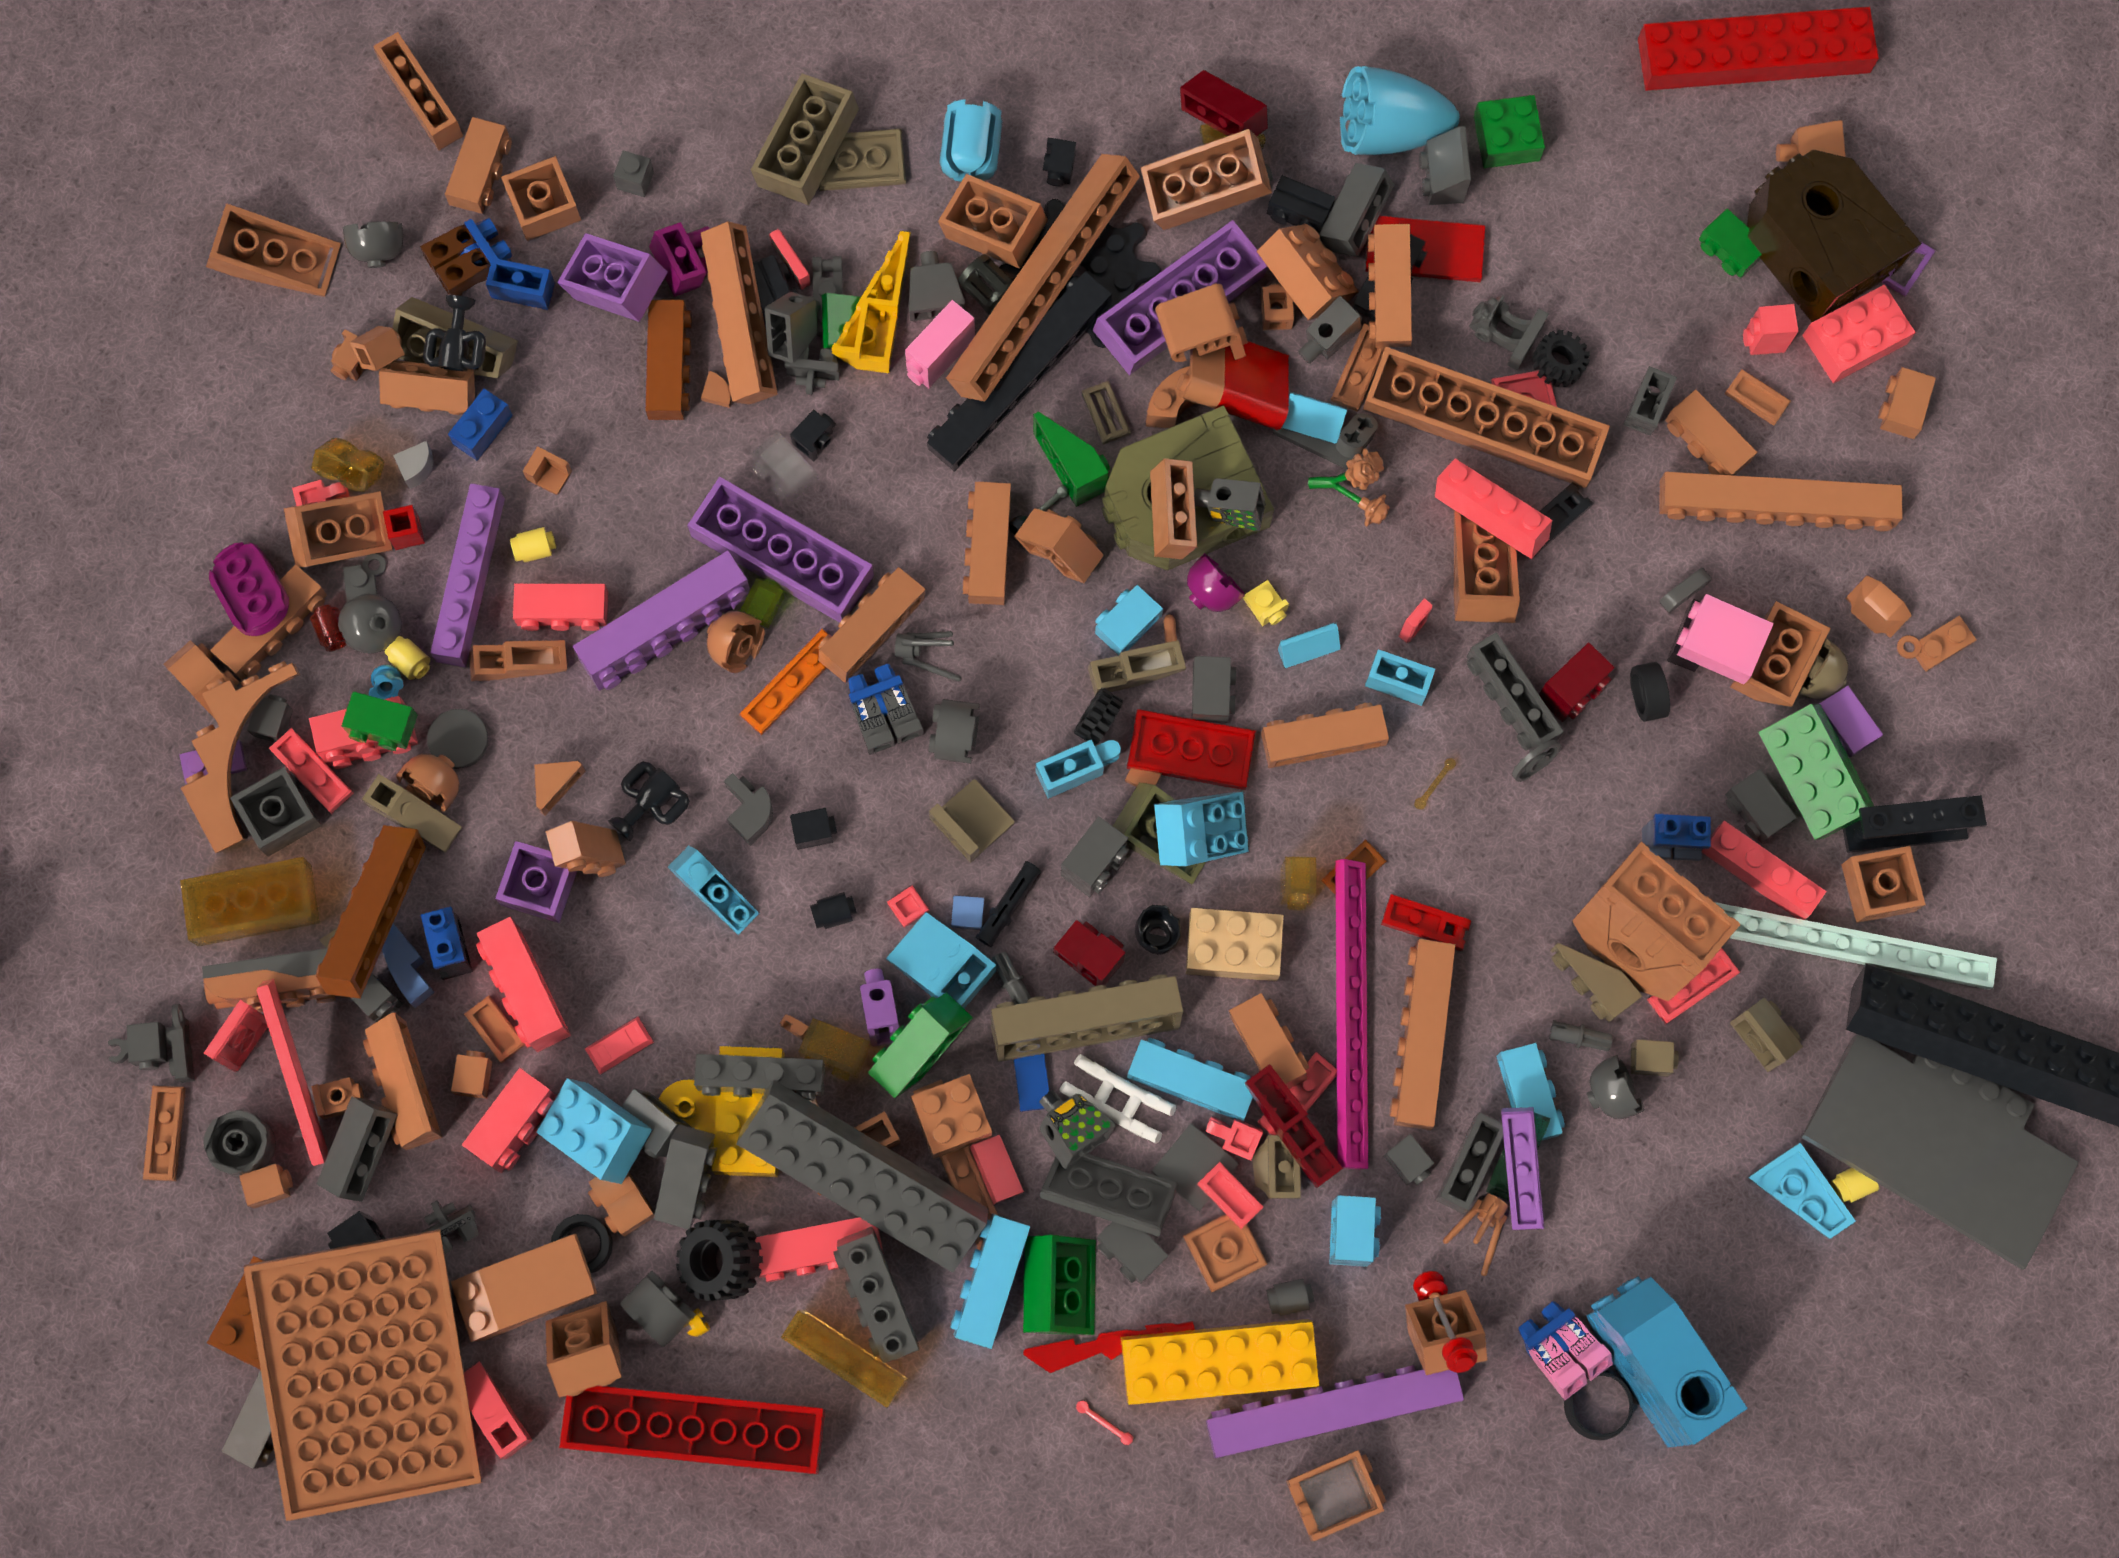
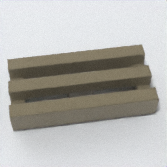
(1114, 435)

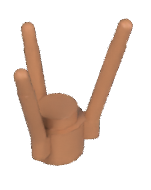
(1490, 1211)

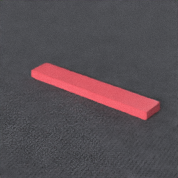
(292, 1072)

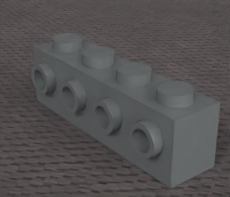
(1513, 693)
(755, 1074)
(877, 1295)

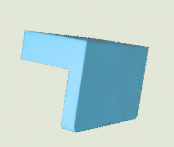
(1314, 417)

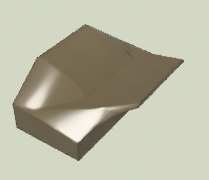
(1276, 1170)

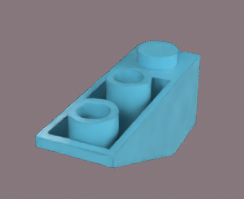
(713, 889)

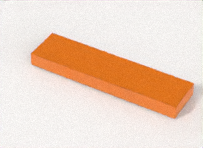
(785, 686)

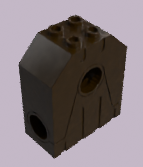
(1826, 231)

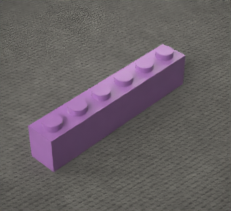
(467, 575)

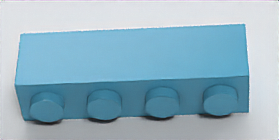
(1190, 1079)
(990, 1282)

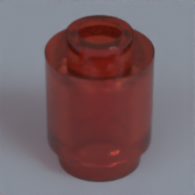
(326, 627)

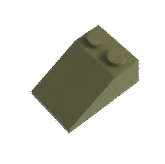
(1139, 824)

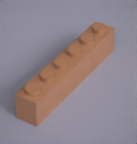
(738, 313)
(1424, 1034)

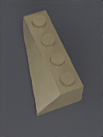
(417, 318)

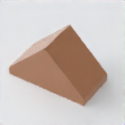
(554, 781)

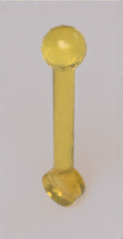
(1420, 803)

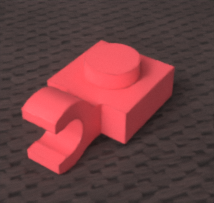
(317, 492)
(1239, 1137)

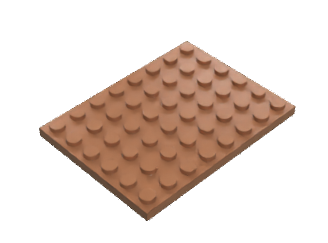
(362, 1374)

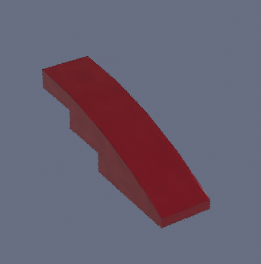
(1293, 1125)

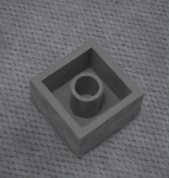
(275, 811)
(1094, 857)

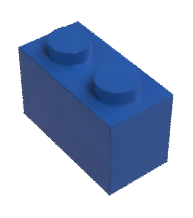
(520, 283)
(480, 424)

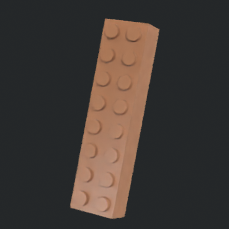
(1486, 417)

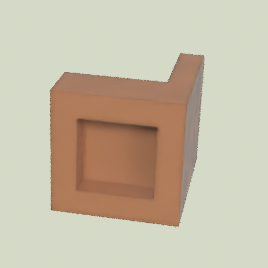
(547, 470)

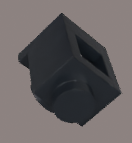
(1059, 161)
(813, 433)

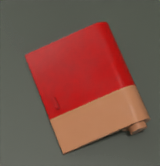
(1247, 387)

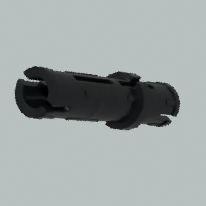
(989, 932)

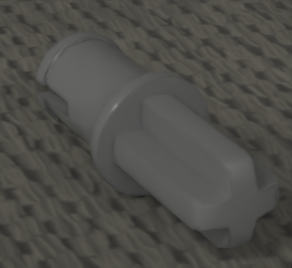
(1011, 979)
(1580, 1036)

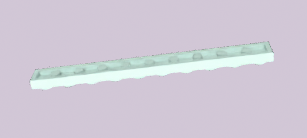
(1862, 947)

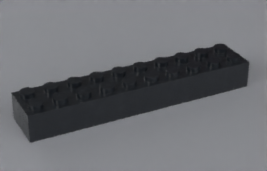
(1985, 1043)

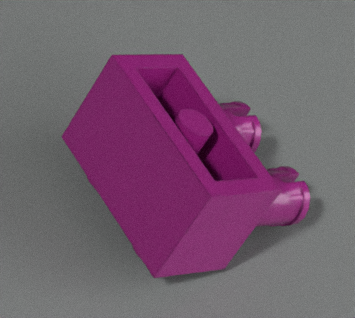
(677, 255)

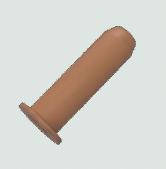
(1170, 628)

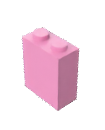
(939, 344)
(1723, 638)

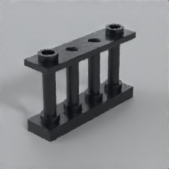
(1914, 823)

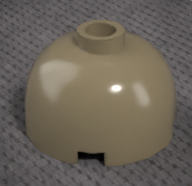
(1827, 673)

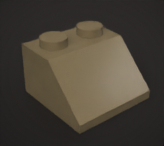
(1767, 1034)

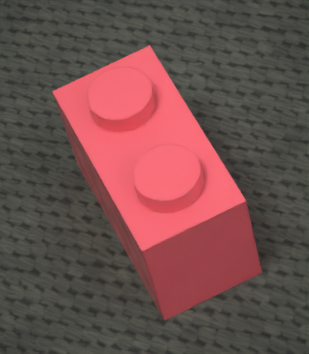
(1771, 329)

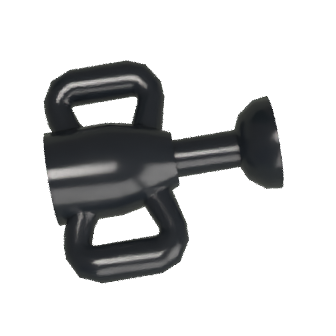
(455, 341)
(650, 798)

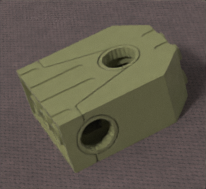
(1214, 453)

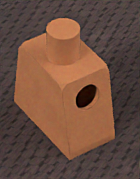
(1822, 137)

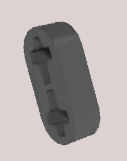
(1353, 432)
(1685, 590)

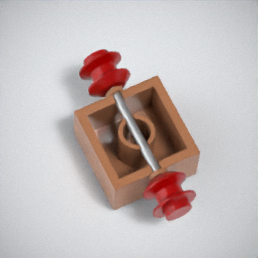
(1444, 1327)

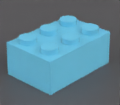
(594, 1131)

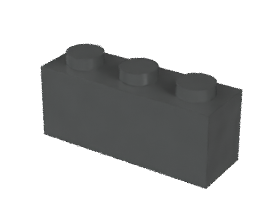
(1356, 209)
(356, 1149)
(1471, 1163)
(685, 1177)

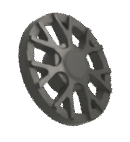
(1536, 760)

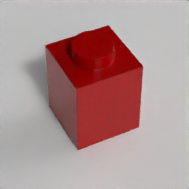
(403, 527)

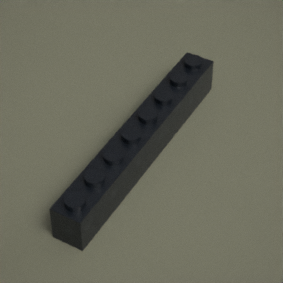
(1051, 339)

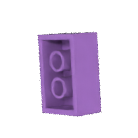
(612, 277)

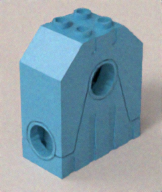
(1657, 1355)

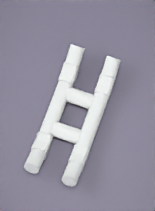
(1136, 1095)

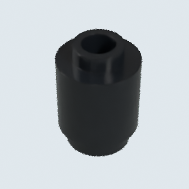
(833, 911)

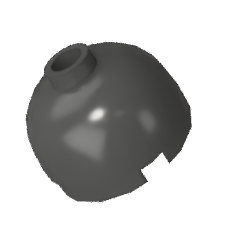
(374, 242)
(369, 623)
(1614, 1090)

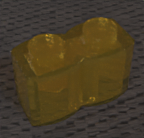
(344, 462)

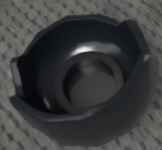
(1157, 918)

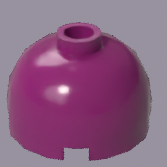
(1212, 586)

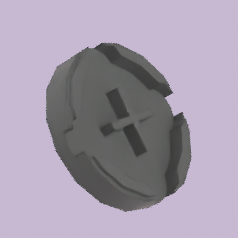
(459, 737)

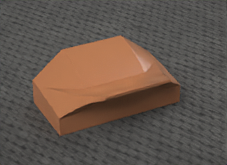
(1878, 607)

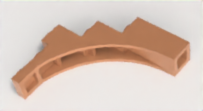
(211, 793)

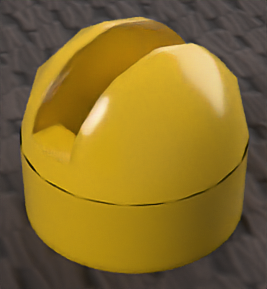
(697, 1324)

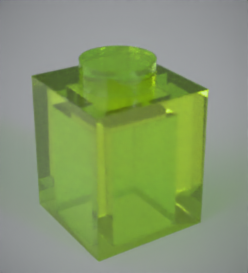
(763, 601)

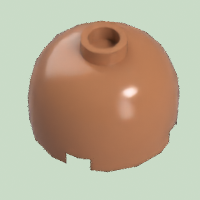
(734, 639)
(431, 779)

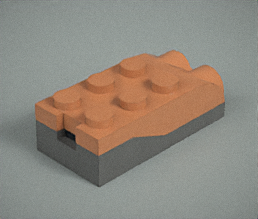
(293, 975)

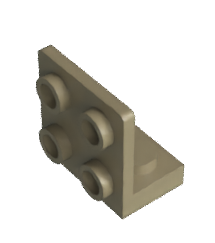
(971, 820)

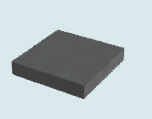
(1190, 1161)

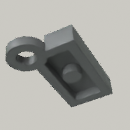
(361, 579)
(179, 1037)

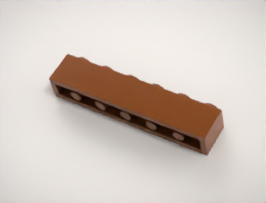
(370, 912)

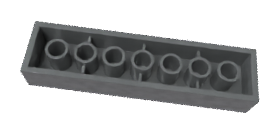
(863, 1176)

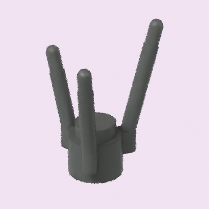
(910, 645)

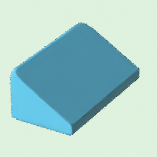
(1309, 645)

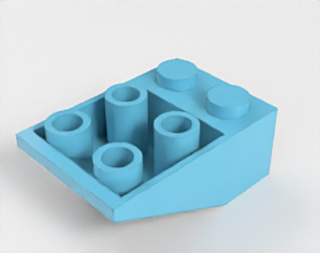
(1201, 829)
(942, 961)

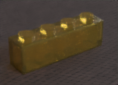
(844, 1358)

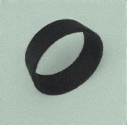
(1570, 1415)

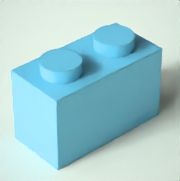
(1128, 619)
(1400, 677)

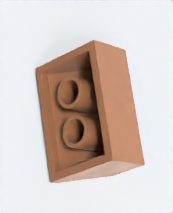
(1785, 657)

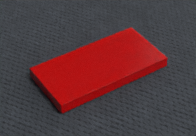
(1451, 248)
(1191, 749)

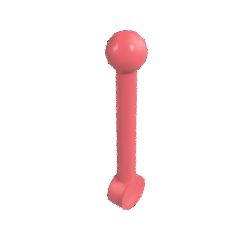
(1083, 1407)

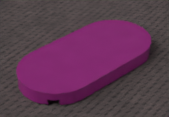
(249, 589)

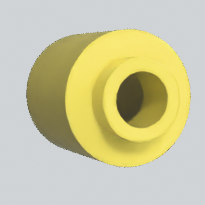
(533, 545)
(408, 658)
(1853, 1185)

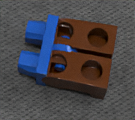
(464, 256)

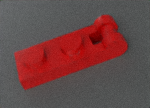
(1425, 921)

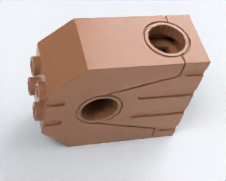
(1653, 925)

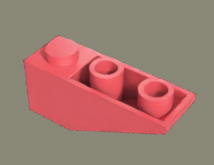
(494, 1413)

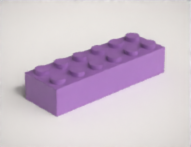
(1132, 326)
(781, 550)
(663, 621)

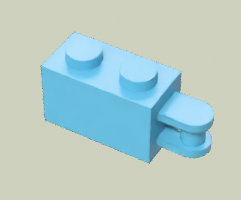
(1076, 766)

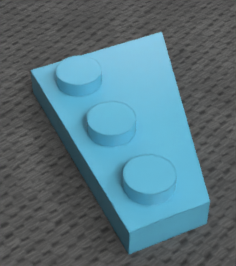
(1804, 1190)

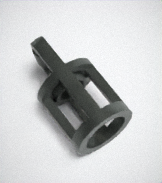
(978, 289)

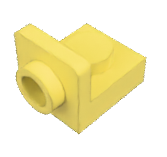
(1266, 604)

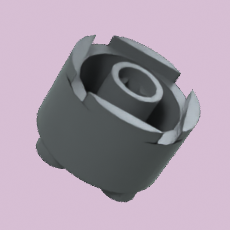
(955, 730)
(234, 1127)
(657, 1309)

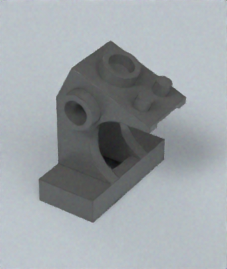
(1525, 332)

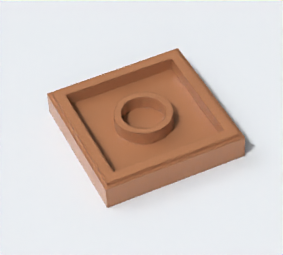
(1224, 1252)

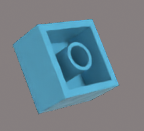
(1353, 1231)

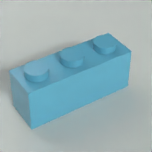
(1528, 1086)

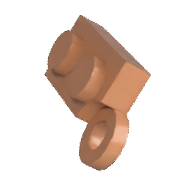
(1939, 644)

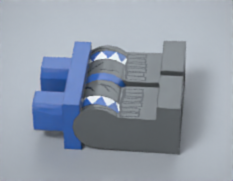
(882, 700)

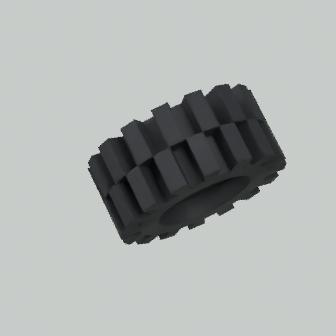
(1553, 369)
(1098, 716)

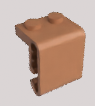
(1201, 322)

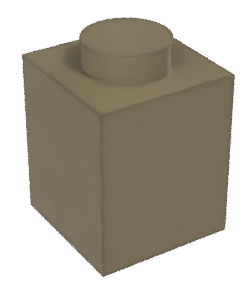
(1653, 1058)

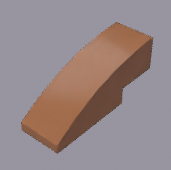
(517, 659)

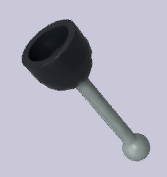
(1017, 522)

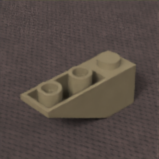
(411, 812)
(1610, 986)

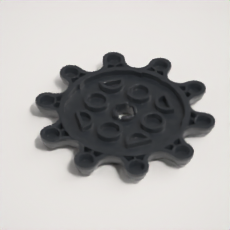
(1108, 261)

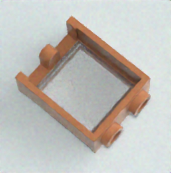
(1336, 1495)

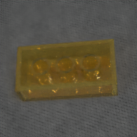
(249, 901)

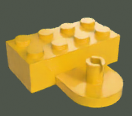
(723, 1117)

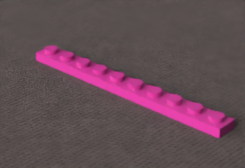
(1351, 1015)

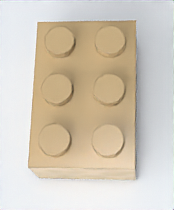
(1234, 944)

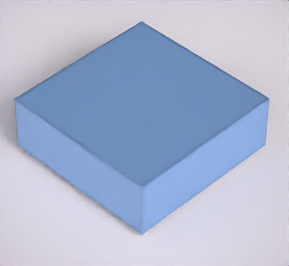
(967, 912)

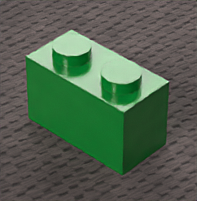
(1730, 243)
(379, 721)

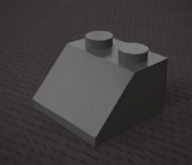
(1446, 167)

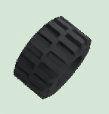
(699, 1264)

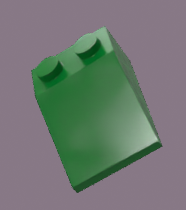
(1072, 459)

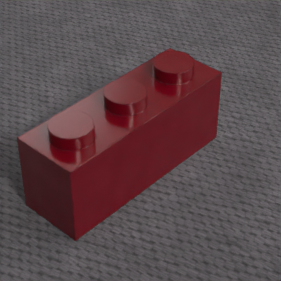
(1222, 105)

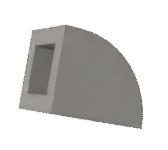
(415, 464)

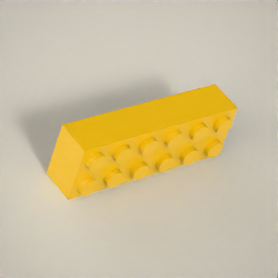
(1219, 1361)

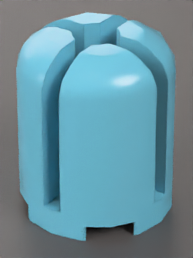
(970, 140)

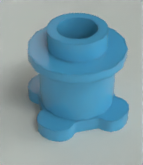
(385, 682)

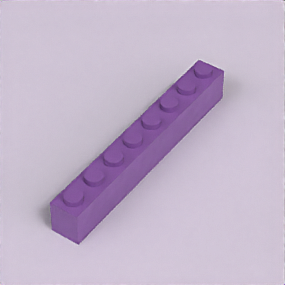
(1330, 1410)

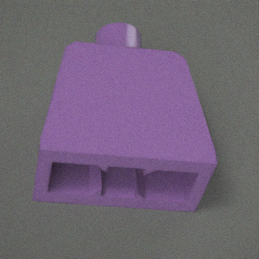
(879, 1013)

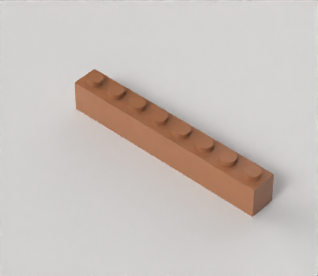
(1780, 500)

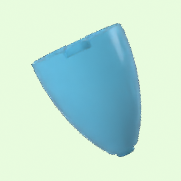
(1391, 112)

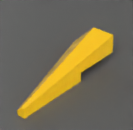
(871, 331)

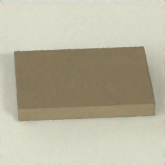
(867, 161)

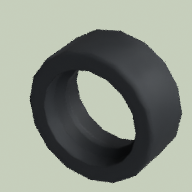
(1650, 691)
(588, 1221)

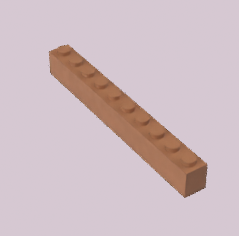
(1043, 277)

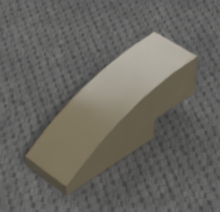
(1137, 667)

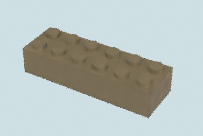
(1086, 1017)

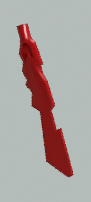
(1065, 1353)

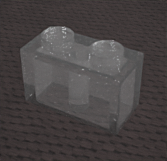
(784, 468)

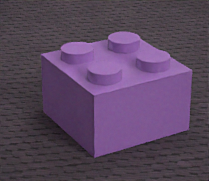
(534, 883)

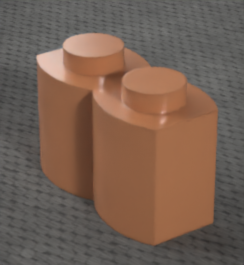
(623, 1203)

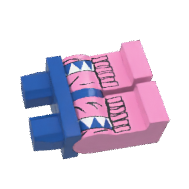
(1565, 1350)

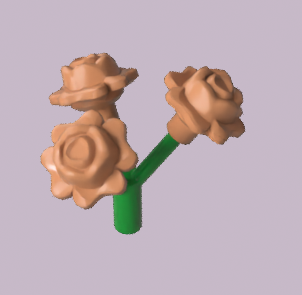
(1361, 472)

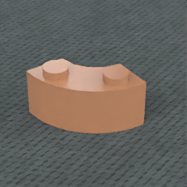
(1166, 403)
(195, 670)

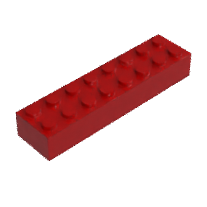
(1757, 48)
(694, 1429)

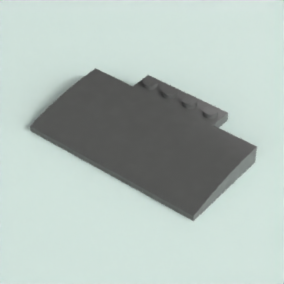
(1943, 1145)

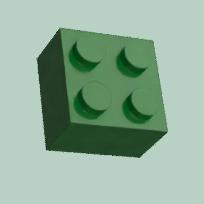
(1509, 131)

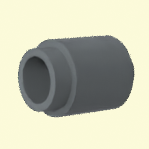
(1290, 1297)

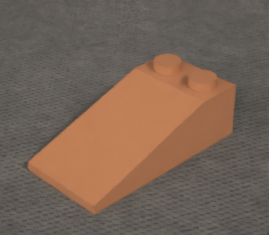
(271, 252)
(1483, 575)
(523, 1288)

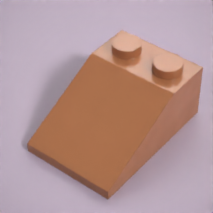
(337, 529)

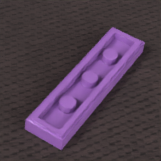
(1522, 1168)

